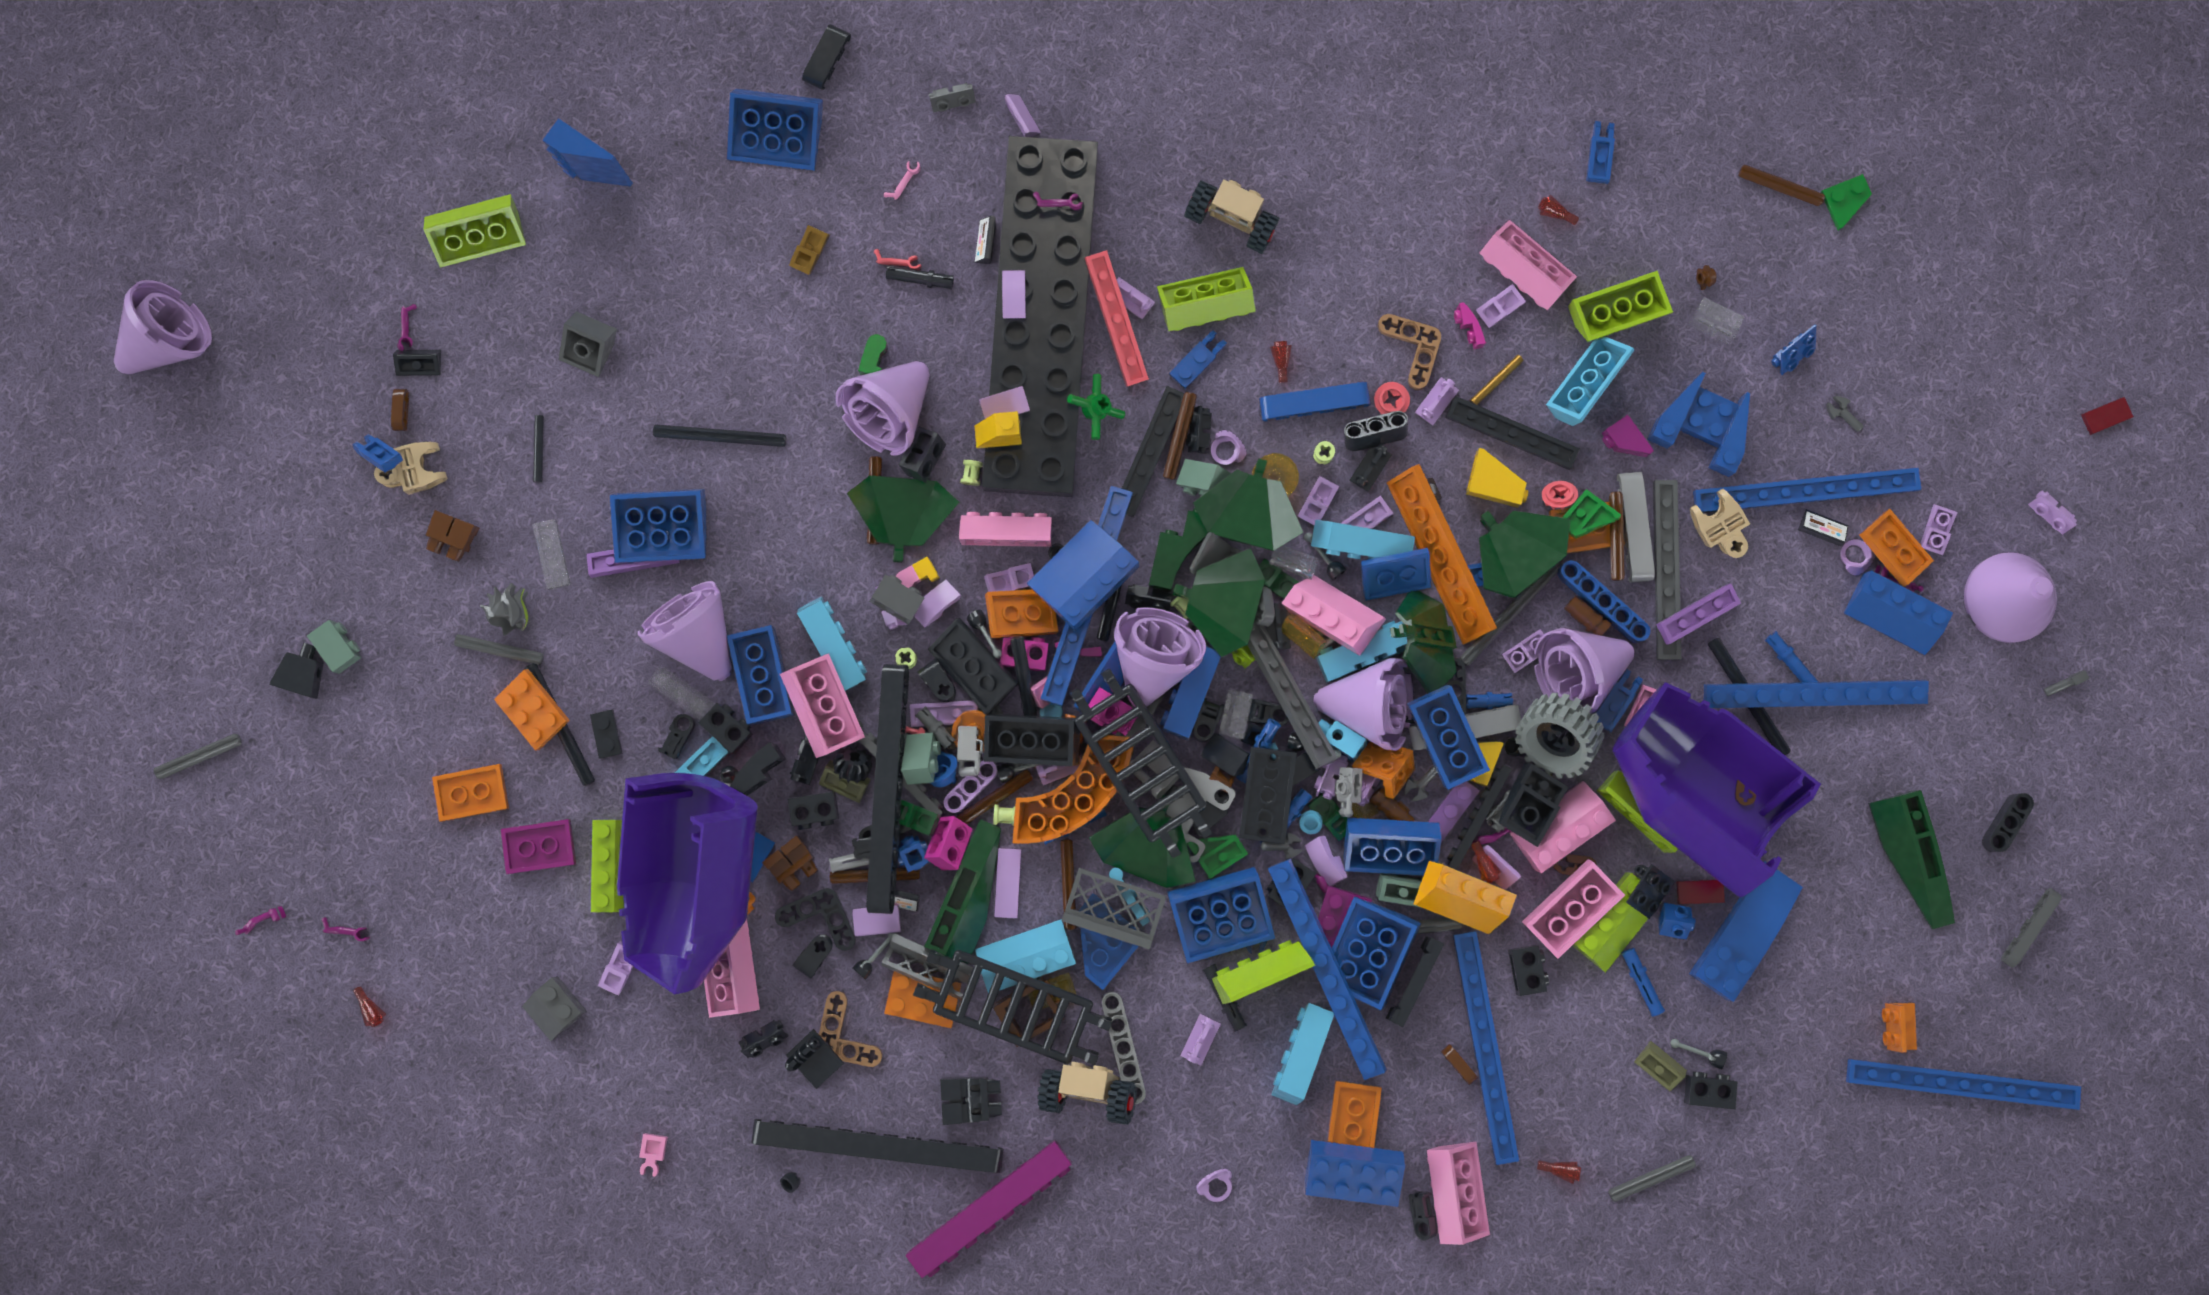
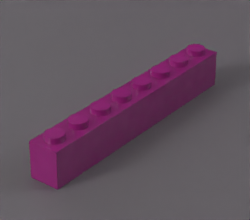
(988, 1209)

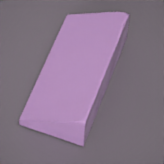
(1021, 115)
(1005, 401)
(1508, 875)
(874, 924)

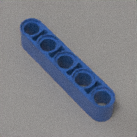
(1314, 400)
(1614, 602)

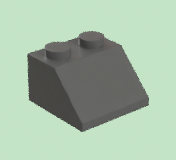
(586, 343)
(553, 1007)

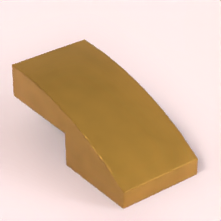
(809, 250)

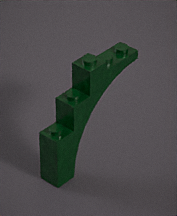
(1173, 551)

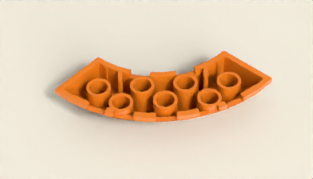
(1073, 801)

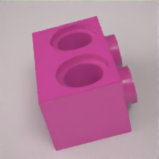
(1036, 665)
(1111, 713)
(948, 843)

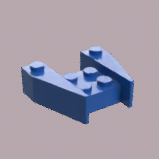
(1709, 420)

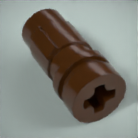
(1587, 616)
(1390, 807)

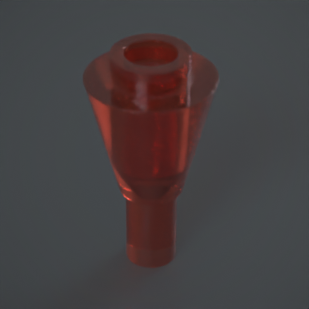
(1552, 208)
(1281, 357)
(1487, 868)
(371, 1013)
(1565, 1170)

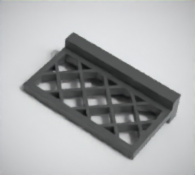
(1106, 927)

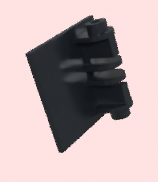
(1650, 889)
(813, 1059)

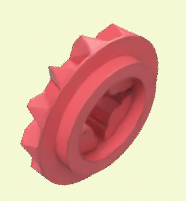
(1395, 390)
(1559, 488)

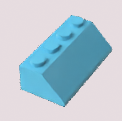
(1588, 380)
(1029, 953)

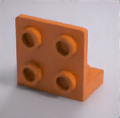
(1388, 765)
(1900, 1027)

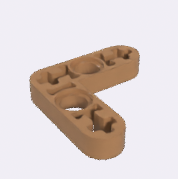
(1423, 345)
(838, 1043)

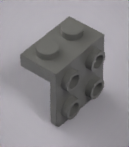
(1212, 551)

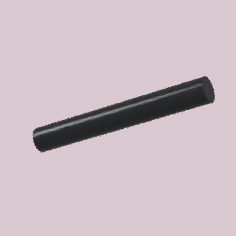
(538, 448)

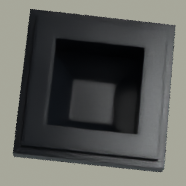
(1251, 733)

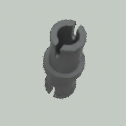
(936, 727)

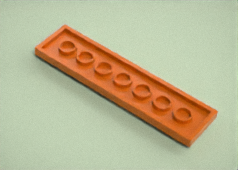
(1447, 563)

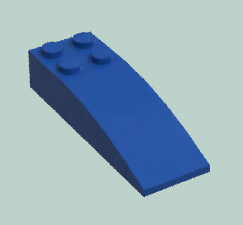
(1746, 936)

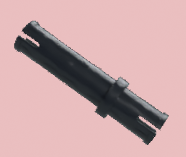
(920, 277)
(1237, 1022)

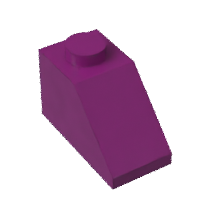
(1626, 438)

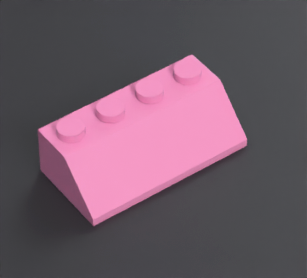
(1527, 265)
(1005, 530)
(1333, 613)
(822, 705)
(1576, 822)
(1573, 908)
(732, 980)
(1458, 1193)

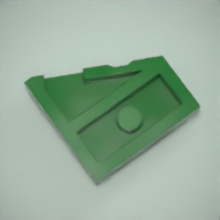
(1846, 199)
(1589, 515)
(1219, 853)

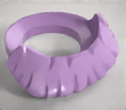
(1239, 452)
(1857, 568)
(1203, 1185)

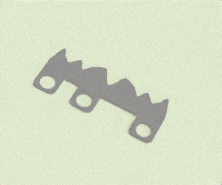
(1207, 790)

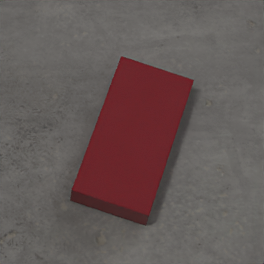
(2107, 415)
(1700, 892)

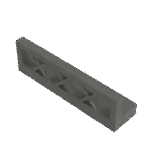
(919, 954)

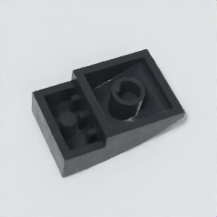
(755, 771)
(1532, 804)

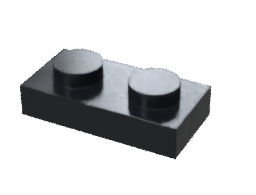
(606, 734)

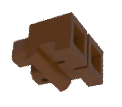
(451, 532)
(784, 870)

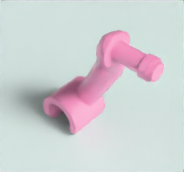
(904, 181)

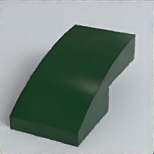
(1277, 579)
(1330, 814)
(918, 818)

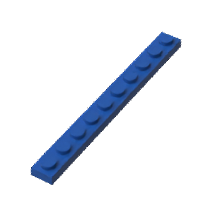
(1813, 489)
(1072, 641)
(1816, 693)
(1327, 969)
(1485, 1048)
(1963, 1084)

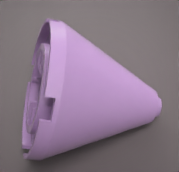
(158, 329)
(885, 405)
(2010, 597)
(692, 631)
(1156, 651)
(1580, 665)
(1371, 702)

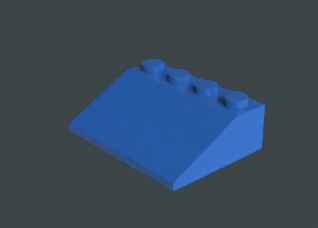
(774, 129)
(583, 157)
(659, 525)
(1083, 574)
(1221, 914)
(1373, 950)

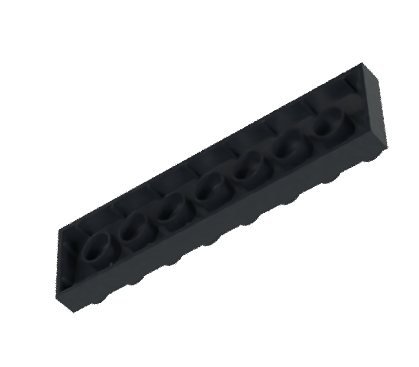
(1048, 344)

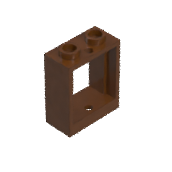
(1000, 1008)

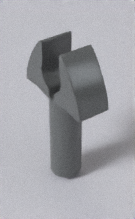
(1844, 413)
(2073, 679)
(1422, 783)
(1289, 851)

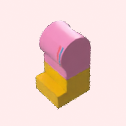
(918, 572)

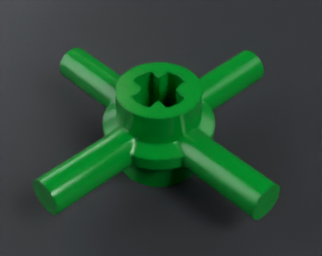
(1096, 406)

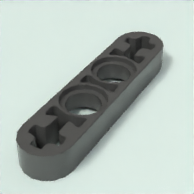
(2031, 928)

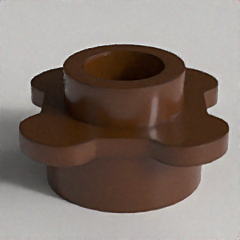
(1706, 277)

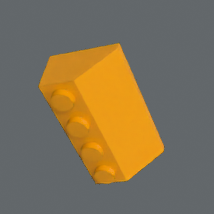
(1463, 898)

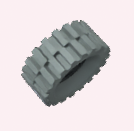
(1551, 745)

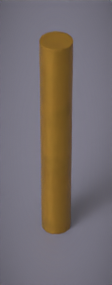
(1497, 379)

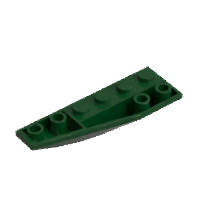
(1915, 853)
(969, 895)

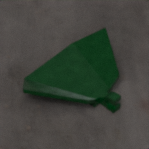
(901, 510)
(1249, 510)
(1520, 550)
(1225, 601)
(1428, 640)
(1127, 848)

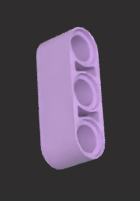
(965, 797)

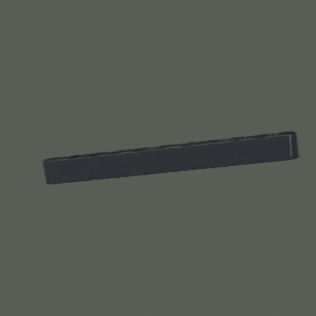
(887, 789)
(876, 1146)

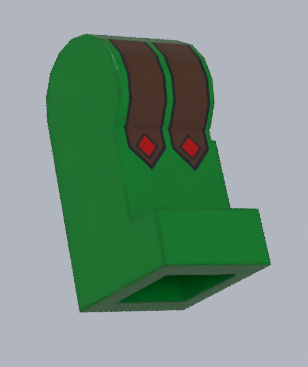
(873, 352)

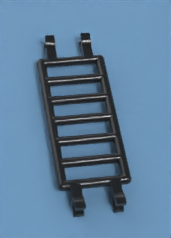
(1164, 748)
(1022, 980)

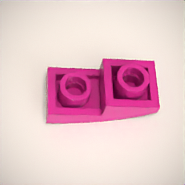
(1467, 319)

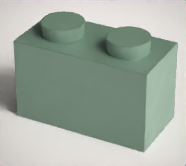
(1200, 477)
(334, 646)
(920, 758)
(1397, 888)

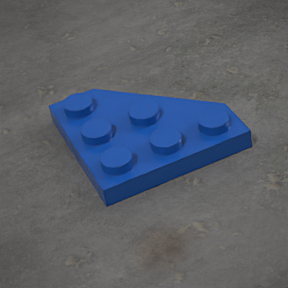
(1101, 953)

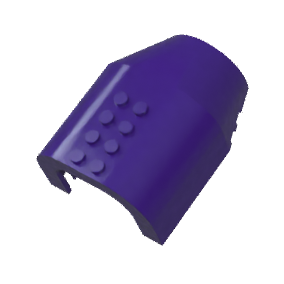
(1684, 779)
(683, 874)

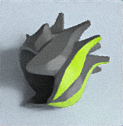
(507, 609)

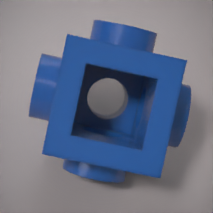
(915, 860)
(1676, 921)

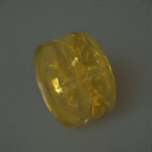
(1283, 467)

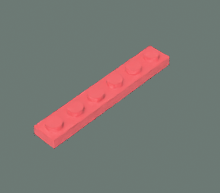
(1116, 318)

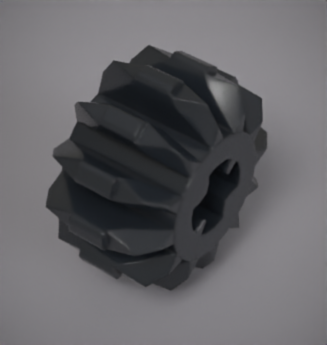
(852, 764)

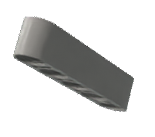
(1637, 529)
(1481, 723)
(1123, 1035)

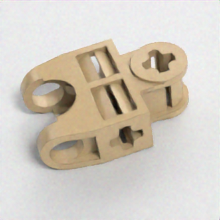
(410, 471)
(1723, 526)

